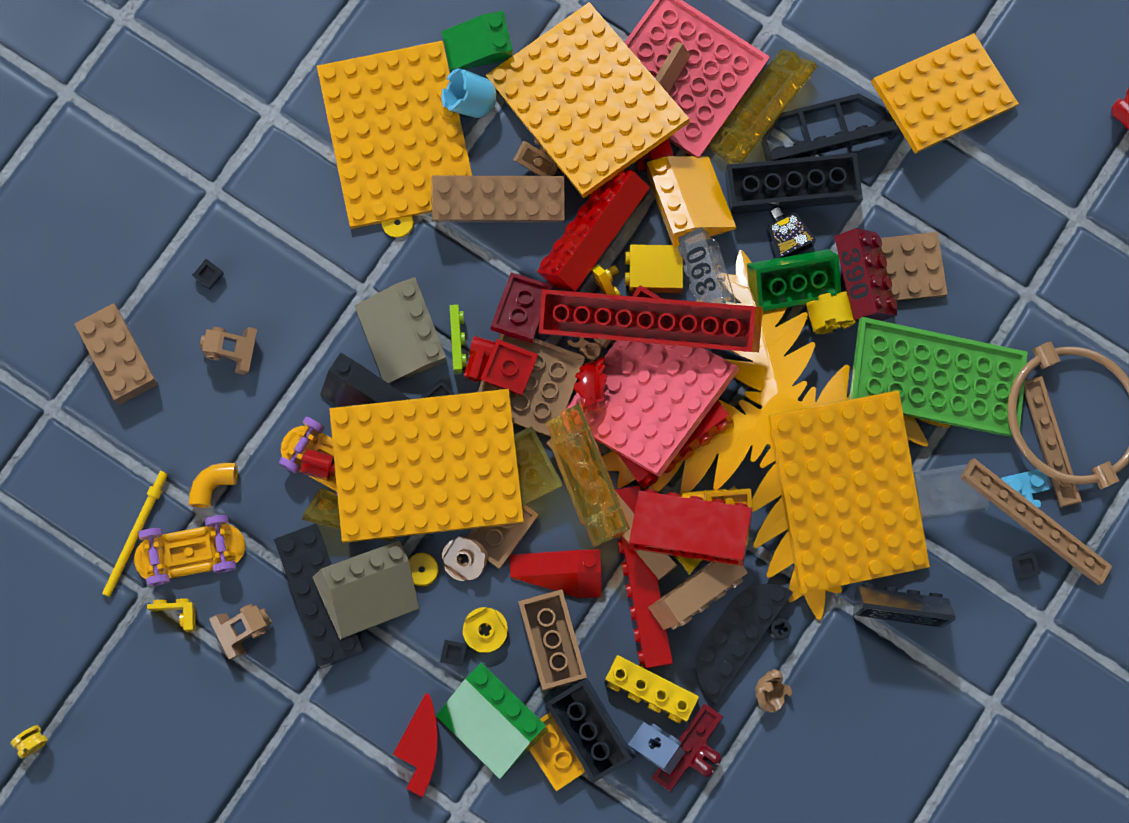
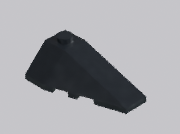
(353, 385)

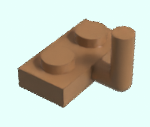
(535, 159)

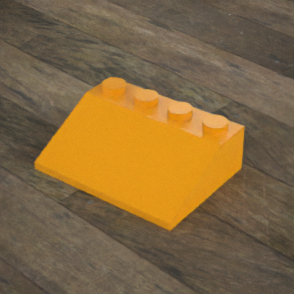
(689, 196)

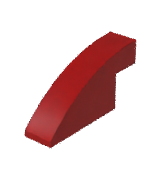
(420, 746)

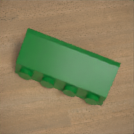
(794, 279)

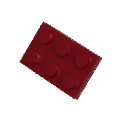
(519, 308)

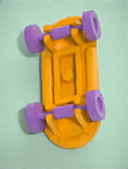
(303, 438)
(189, 551)

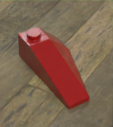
(572, 571)

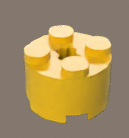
(830, 313)

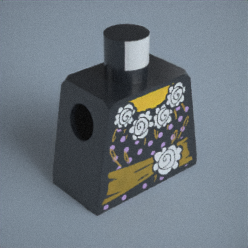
(788, 234)

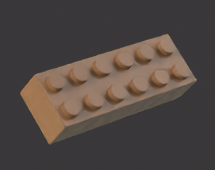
(497, 199)

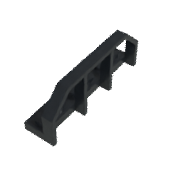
(840, 140)

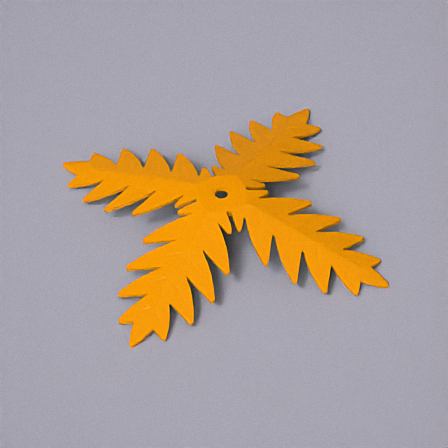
(773, 377)

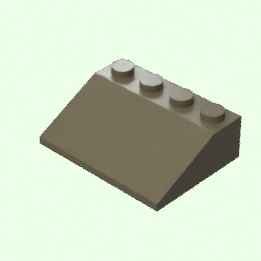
(400, 332)
(367, 589)

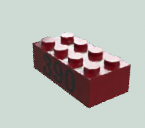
(866, 275)

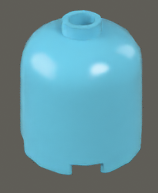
(468, 94)

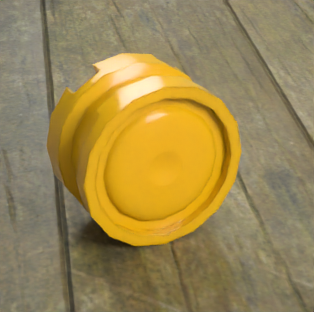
(29, 741)

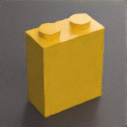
(655, 268)

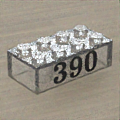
(705, 268)

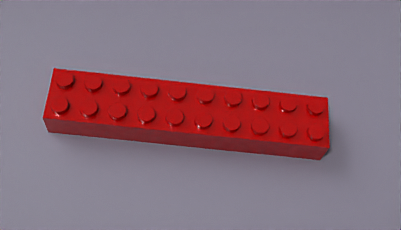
(651, 320)

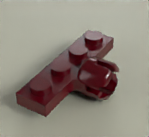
(696, 749)

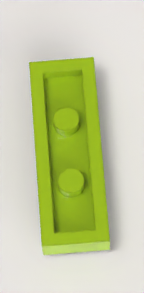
(458, 339)

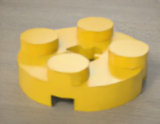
(473, 624)

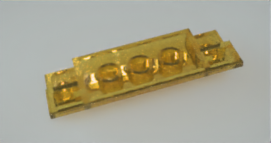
(761, 106)
(586, 476)

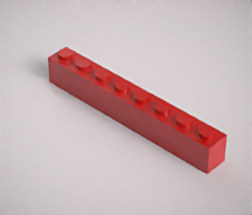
(644, 592)

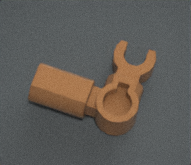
(590, 350)

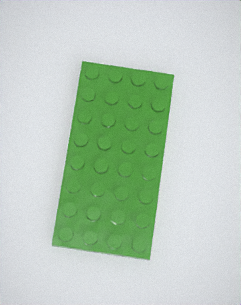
(938, 375)

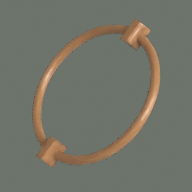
(1046, 357)

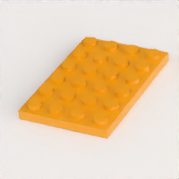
(944, 93)

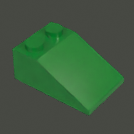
(478, 42)

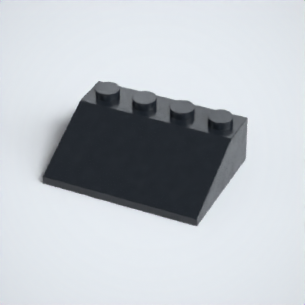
(902, 606)

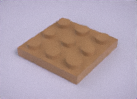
(915, 266)

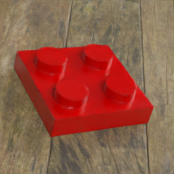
(509, 367)

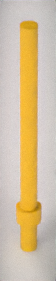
(153, 493)

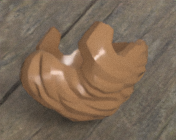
(771, 691)

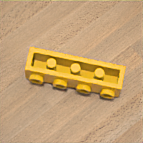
(652, 689)

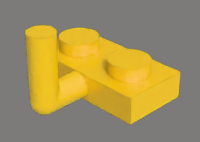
(603, 279)

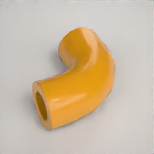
(208, 480)

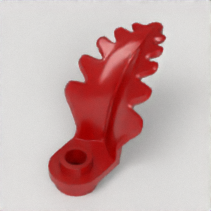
(591, 384)

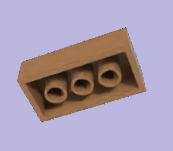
(116, 354)
(696, 593)
(552, 640)

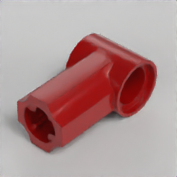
(479, 354)

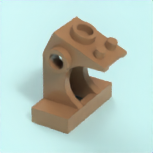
(213, 341)
(255, 621)

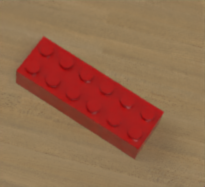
(592, 230)

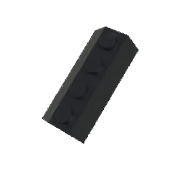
(590, 730)

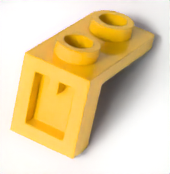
(187, 618)

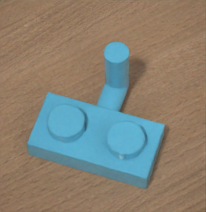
(1028, 484)

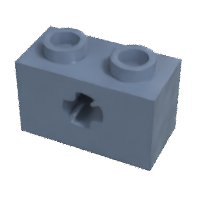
(645, 743)

